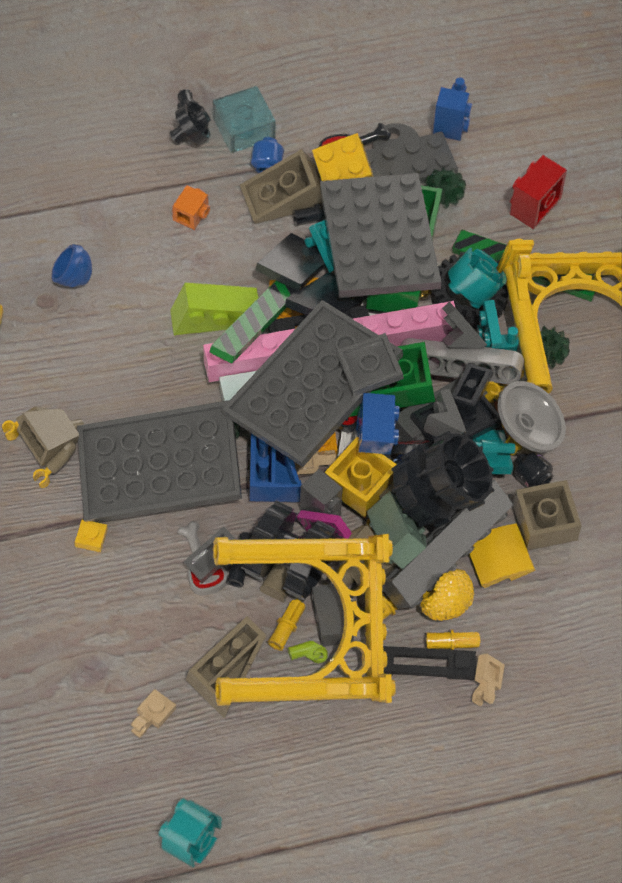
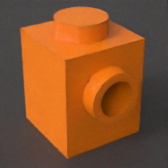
(191, 207)

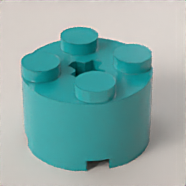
(476, 277)
(190, 832)

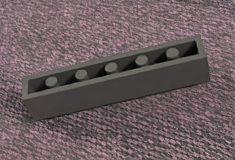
(444, 548)

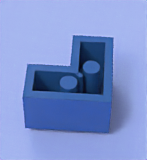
(377, 423)

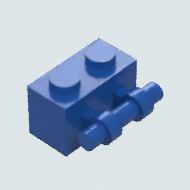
(452, 111)

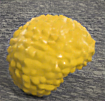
(450, 596)

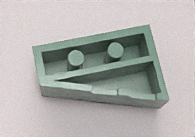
(403, 531)

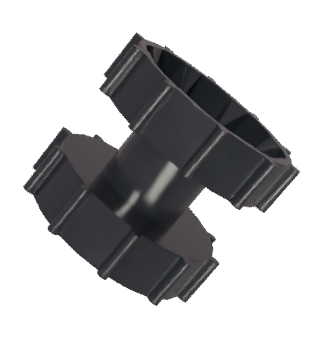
(442, 479)
(278, 524)

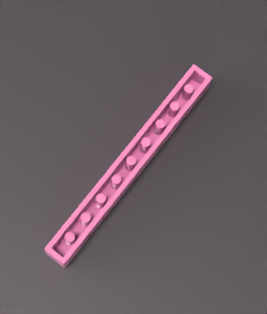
(417, 323)

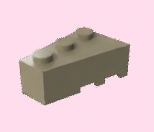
(228, 658)

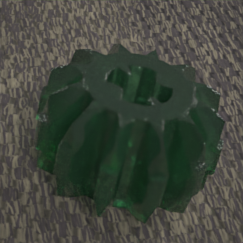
(450, 183)
(555, 346)

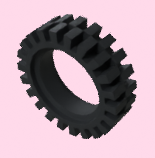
(470, 314)

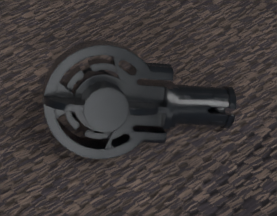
(192, 120)

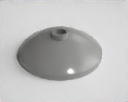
(531, 416)

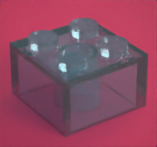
(243, 119)

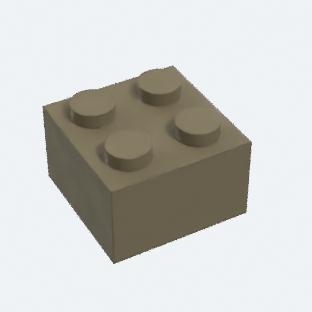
(547, 515)

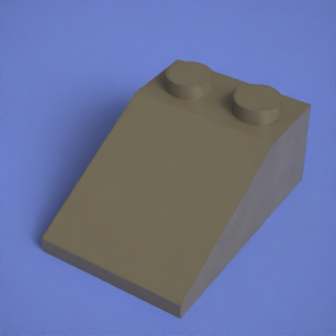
(282, 188)

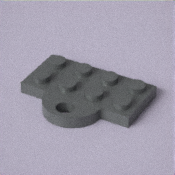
(410, 153)

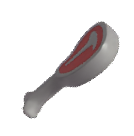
(216, 581)

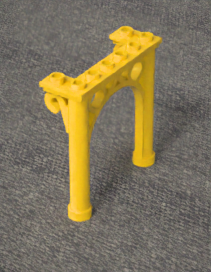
(522, 266)
(376, 684)

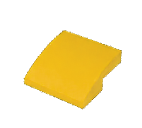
(501, 556)

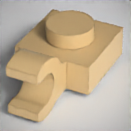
(319, 458)
(490, 676)
(154, 711)

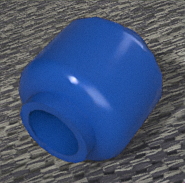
(266, 154)

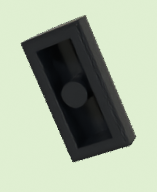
(471, 388)

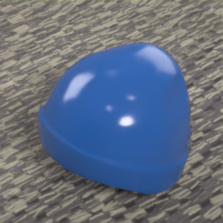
(72, 267)

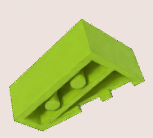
(209, 307)

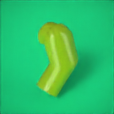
(309, 650)

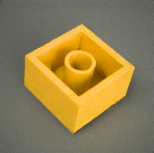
(343, 159)
(361, 476)

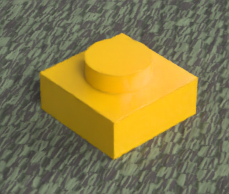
(91, 535)

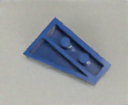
(272, 474)

